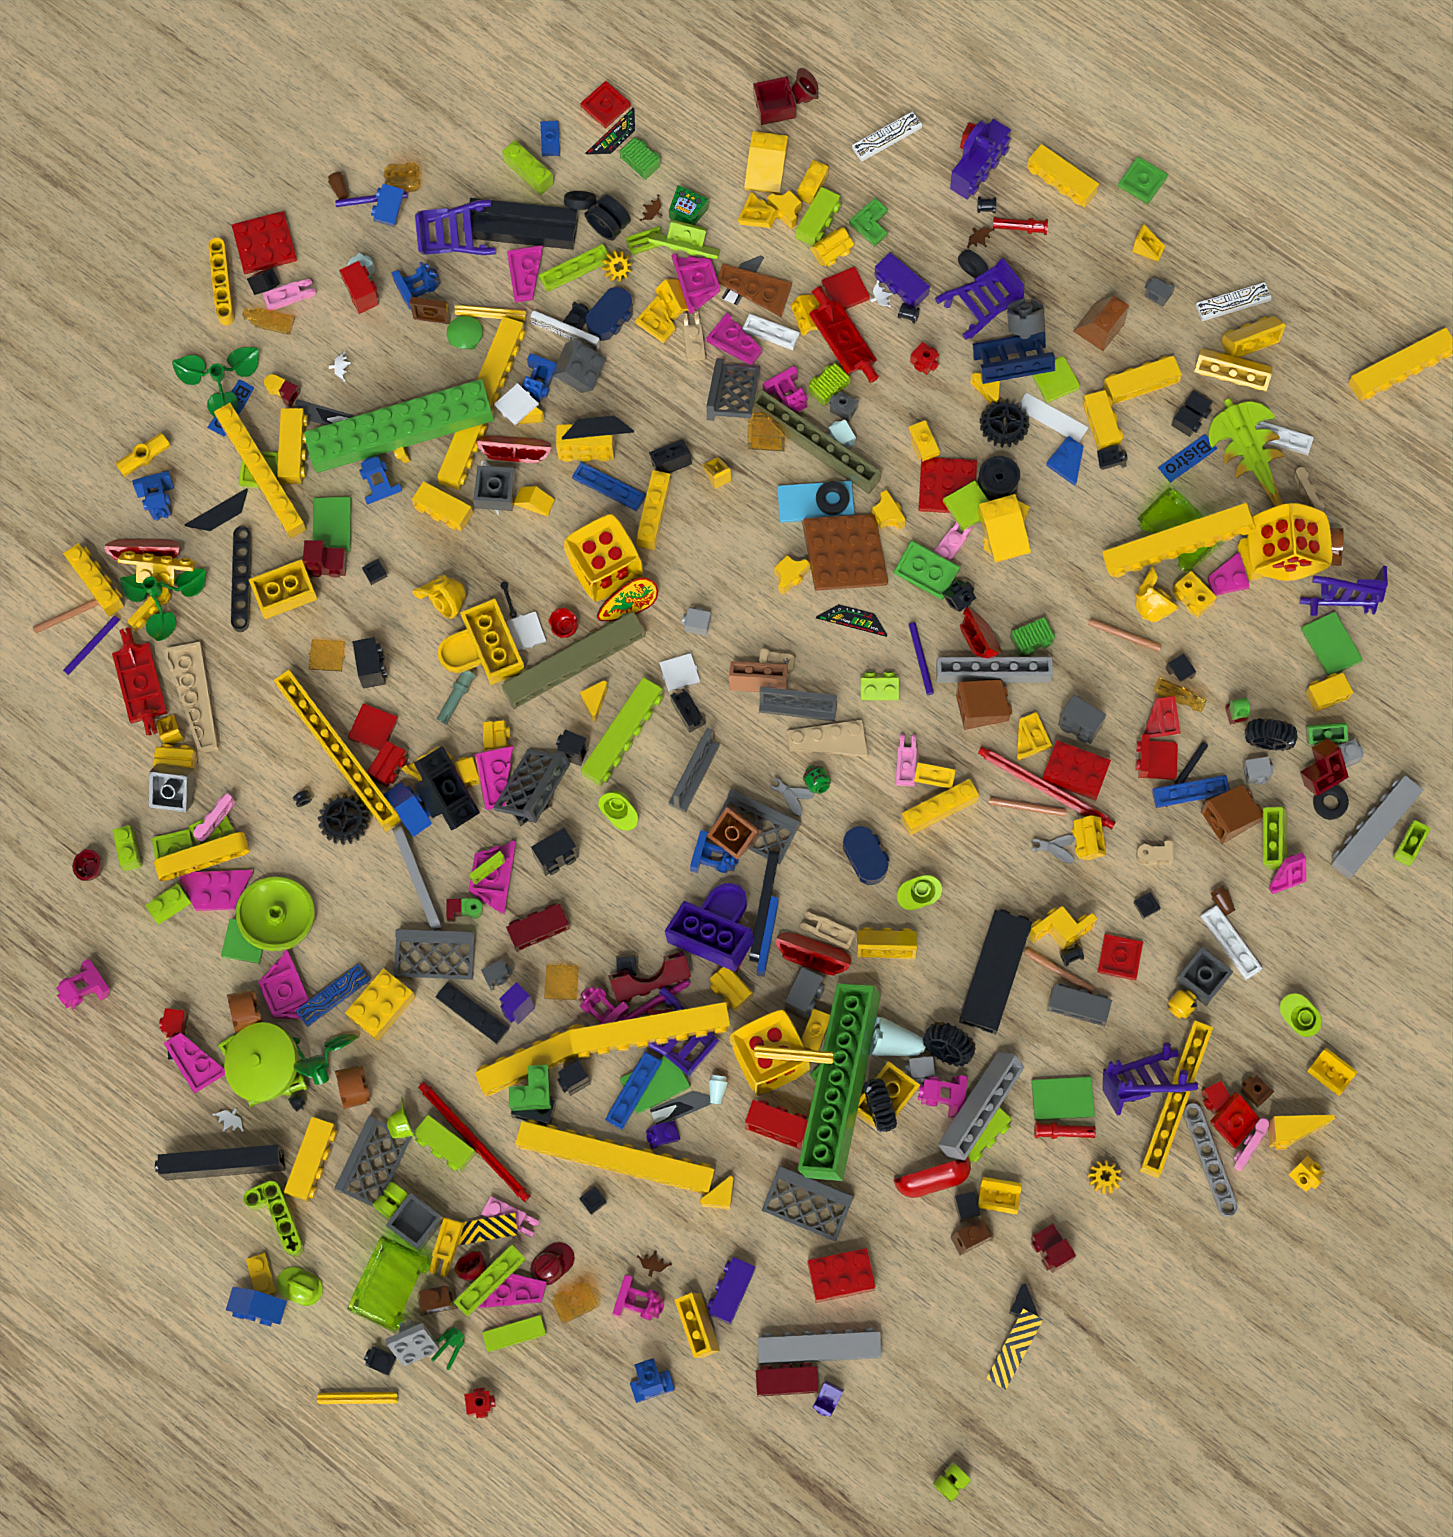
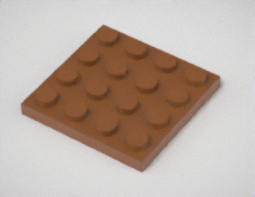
(844, 552)

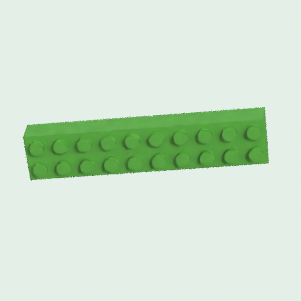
(399, 426)
(839, 1083)

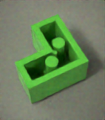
(535, 1095)

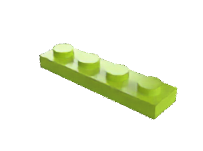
(573, 268)
(489, 1280)

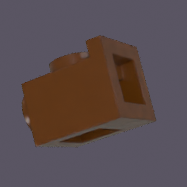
(1256, 1098)

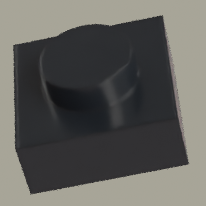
(374, 572)
(1146, 905)
(626, 962)
(593, 1200)

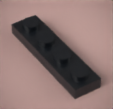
(472, 1013)

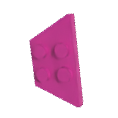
(696, 280)
(495, 887)
(215, 888)
(283, 989)

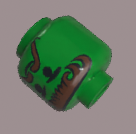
(817, 779)

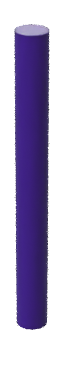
(360, 200)
(91, 645)
(921, 658)

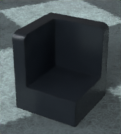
(263, 281)
(1181, 668)
(966, 1205)

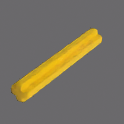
(490, 312)
(794, 1054)
(357, 1397)

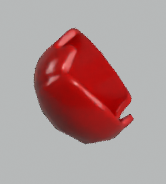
(563, 622)

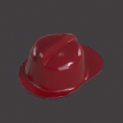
(805, 87)
(552, 1263)

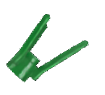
(452, 1338)

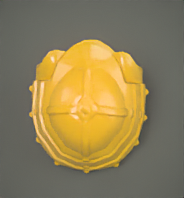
(445, 595)
(1151, 602)

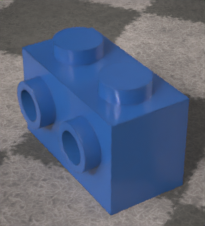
(388, 205)

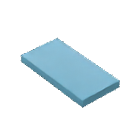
(800, 501)

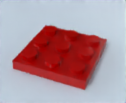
(264, 242)
(940, 479)

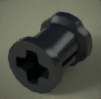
(986, 205)
(909, 313)
(1071, 954)

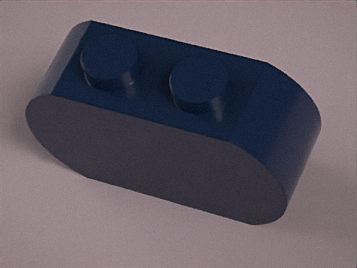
(609, 313)
(865, 855)

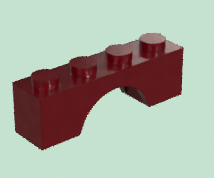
(672, 970)

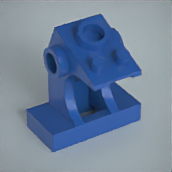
(405, 284)
(543, 370)
(380, 491)
(155, 498)
(703, 853)
(650, 1381)

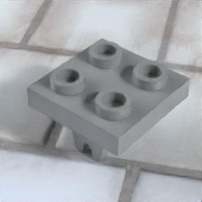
(412, 1343)

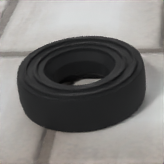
(579, 200)
(972, 263)
(832, 509)
(1327, 813)

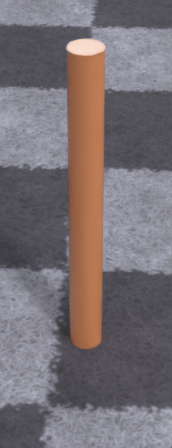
(66, 615)
(1125, 635)
(1027, 807)
(1058, 970)

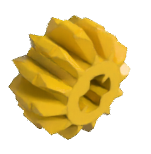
(613, 272)
(1112, 1180)

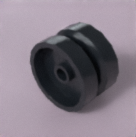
(607, 217)
(999, 477)

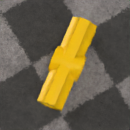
(151, 448)

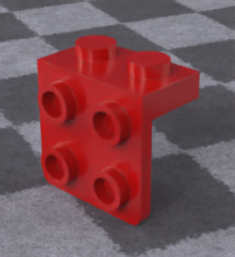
(1156, 759)

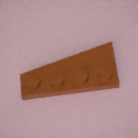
(758, 288)

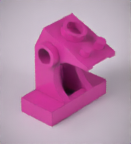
(783, 384)
(71, 996)
(592, 997)
(930, 1093)
(627, 1297)

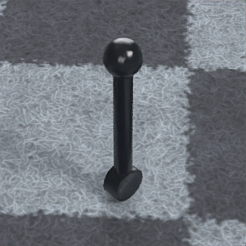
(504, 586)

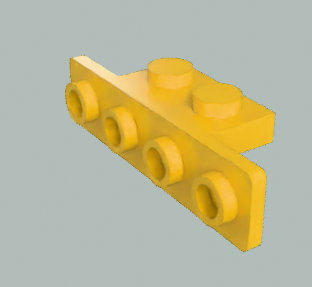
(161, 568)

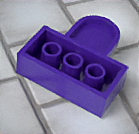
(980, 155)
(714, 928)

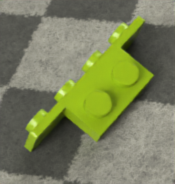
(685, 238)

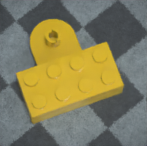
(482, 643)

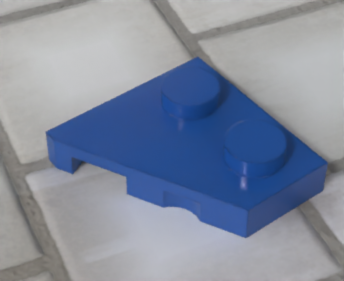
(1067, 460)

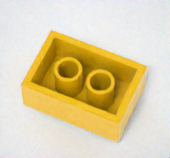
(583, 449)
(283, 589)
(380, 1005)

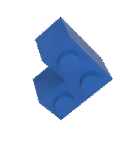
(407, 807)
(255, 1305)

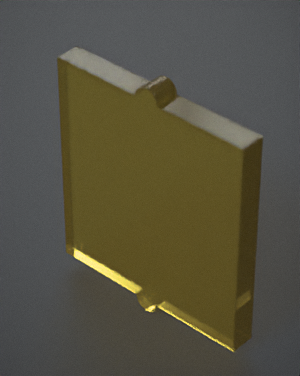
(326, 655)
(561, 982)

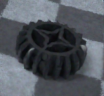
(996, 422)
(1271, 734)
(343, 803)
(949, 1044)
(880, 1105)

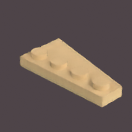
(830, 739)

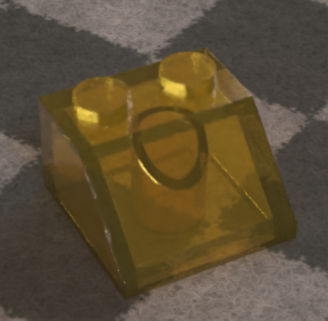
(764, 434)

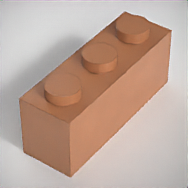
(752, 676)

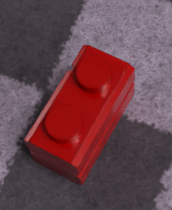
(387, 764)

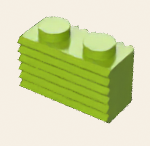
(828, 383)
(1411, 843)
(127, 848)
(168, 904)

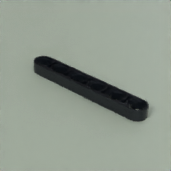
(241, 578)
(764, 905)

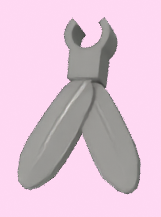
(791, 796)
(1055, 847)

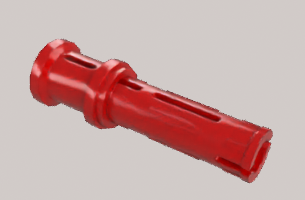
(1029, 225)
(1054, 1130)

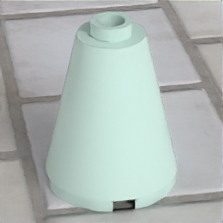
(894, 1040)

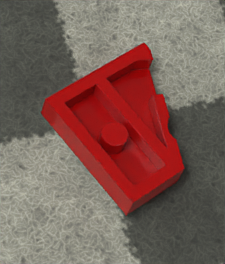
(1163, 718)

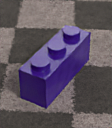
(901, 280)
(516, 1004)
(731, 1290)

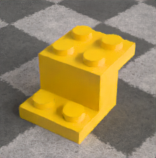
(1062, 927)

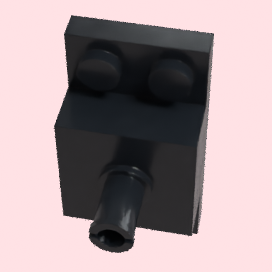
(443, 789)

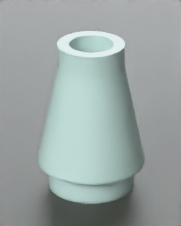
(717, 1088)

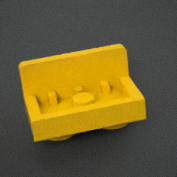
(801, 308)
(1332, 1071)
(999, 1195)

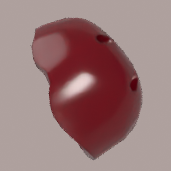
(90, 868)
(472, 1269)

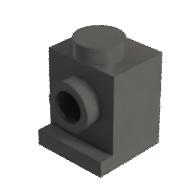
(1158, 291)
(846, 410)
(496, 974)

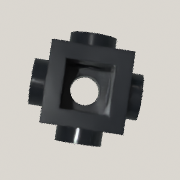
(959, 595)

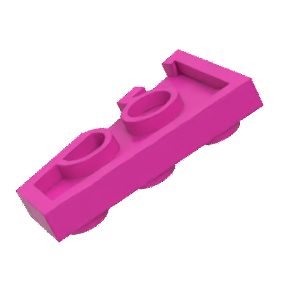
(193, 1063)
(516, 1291)

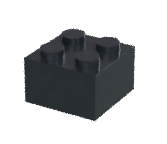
(370, 662)
(555, 852)

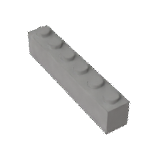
(996, 668)
(1377, 827)
(981, 1106)
(819, 1347)

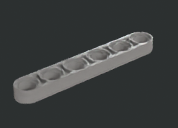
(416, 878)
(1214, 1159)

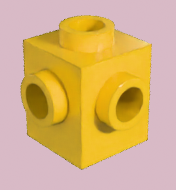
(1307, 1174)

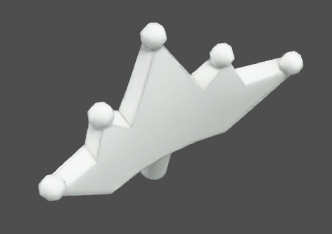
(880, 296)
(340, 365)
(229, 1119)

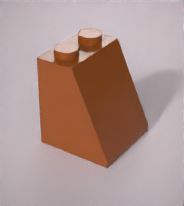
(1103, 322)
(982, 703)
(1232, 813)
(734, 832)

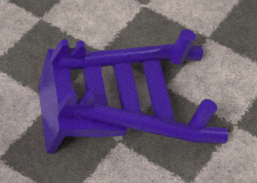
(425, 217)
(1000, 273)
(1375, 587)
(679, 1060)
(1119, 1092)

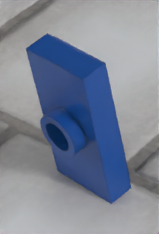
(550, 138)

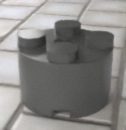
(1026, 317)

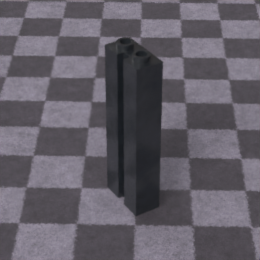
(525, 224)
(995, 971)
(220, 1162)

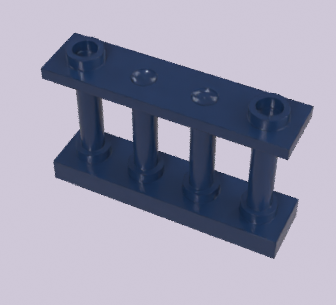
(1016, 367)

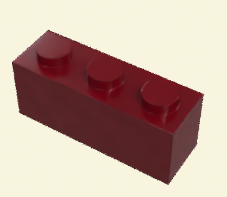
(537, 927)
(786, 1380)

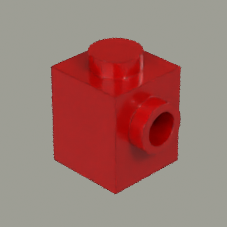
(173, 1022)
(1215, 1096)

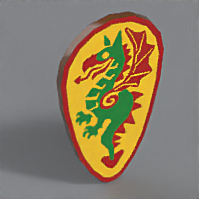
(631, 597)

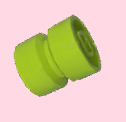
(395, 1195)
(946, 1487)

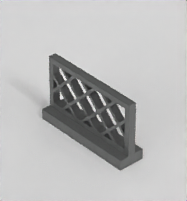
(719, 389)
(797, 704)
(694, 772)
(543, 788)
(768, 814)
(430, 937)
(355, 1159)
(814, 1187)

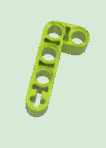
(278, 1219)

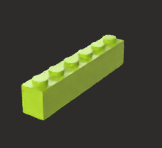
(622, 732)

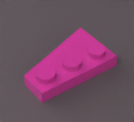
(524, 271)
(733, 340)
(493, 773)

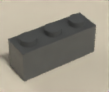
(1079, 1004)

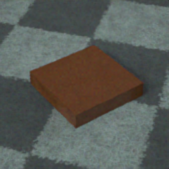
(430, 310)

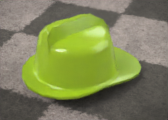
(618, 810)
(919, 892)
(1300, 1015)
(399, 1124)
(299, 1286)

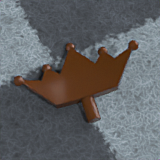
(652, 210)
(979, 236)
(653, 1264)

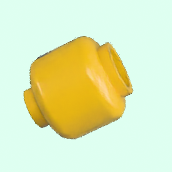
(1182, 1004)

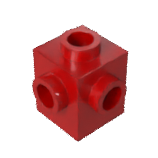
(925, 358)
(472, 1400)

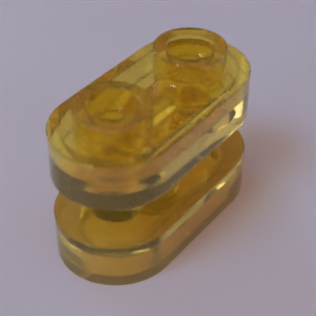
(403, 176)

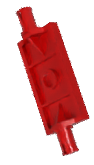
(842, 336)
(139, 682)

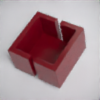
(774, 100)

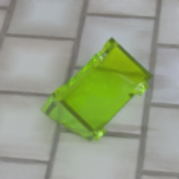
(1171, 511)
(387, 1284)

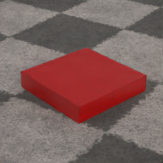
(605, 104)
(846, 288)
(372, 727)
(1120, 957)
(1235, 1120)

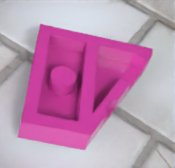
(1229, 577)
(1291, 873)

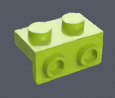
(879, 686)

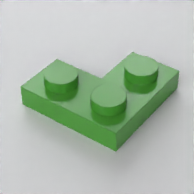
(866, 222)

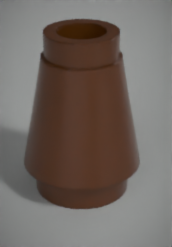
(338, 184)
(1223, 900)

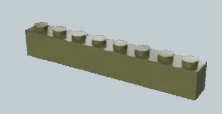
(818, 443)
(573, 660)

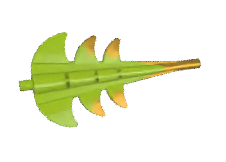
(1240, 424)

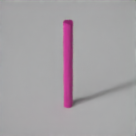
(654, 1002)

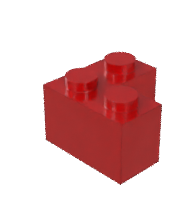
(361, 290)

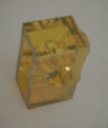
(570, 1312)

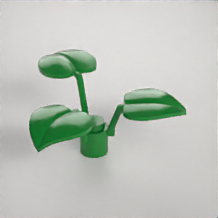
(191, 368)
(162, 625)
(317, 1065)

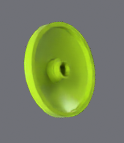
(275, 913)
(261, 1062)

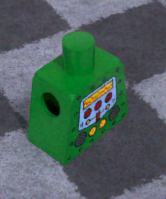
(687, 206)

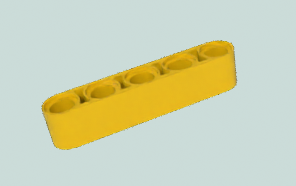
(224, 288)
(201, 856)

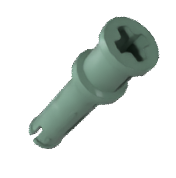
(460, 688)

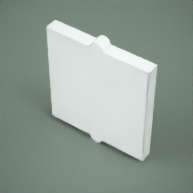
(516, 404)
(526, 631)
(679, 672)

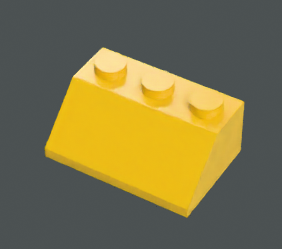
(1253, 337)
(886, 943)
(899, 1087)

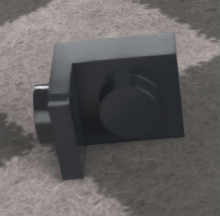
(577, 316)
(1112, 457)
(380, 1360)

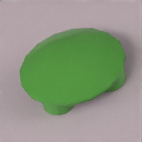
(464, 332)

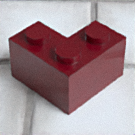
(322, 560)
(1327, 769)
(1053, 1249)

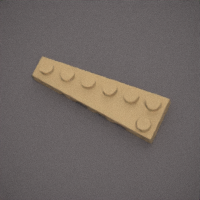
(190, 679)

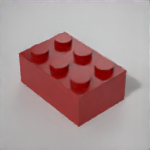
(1076, 770)
(776, 1123)
(841, 1275)

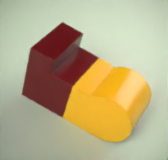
(278, 386)

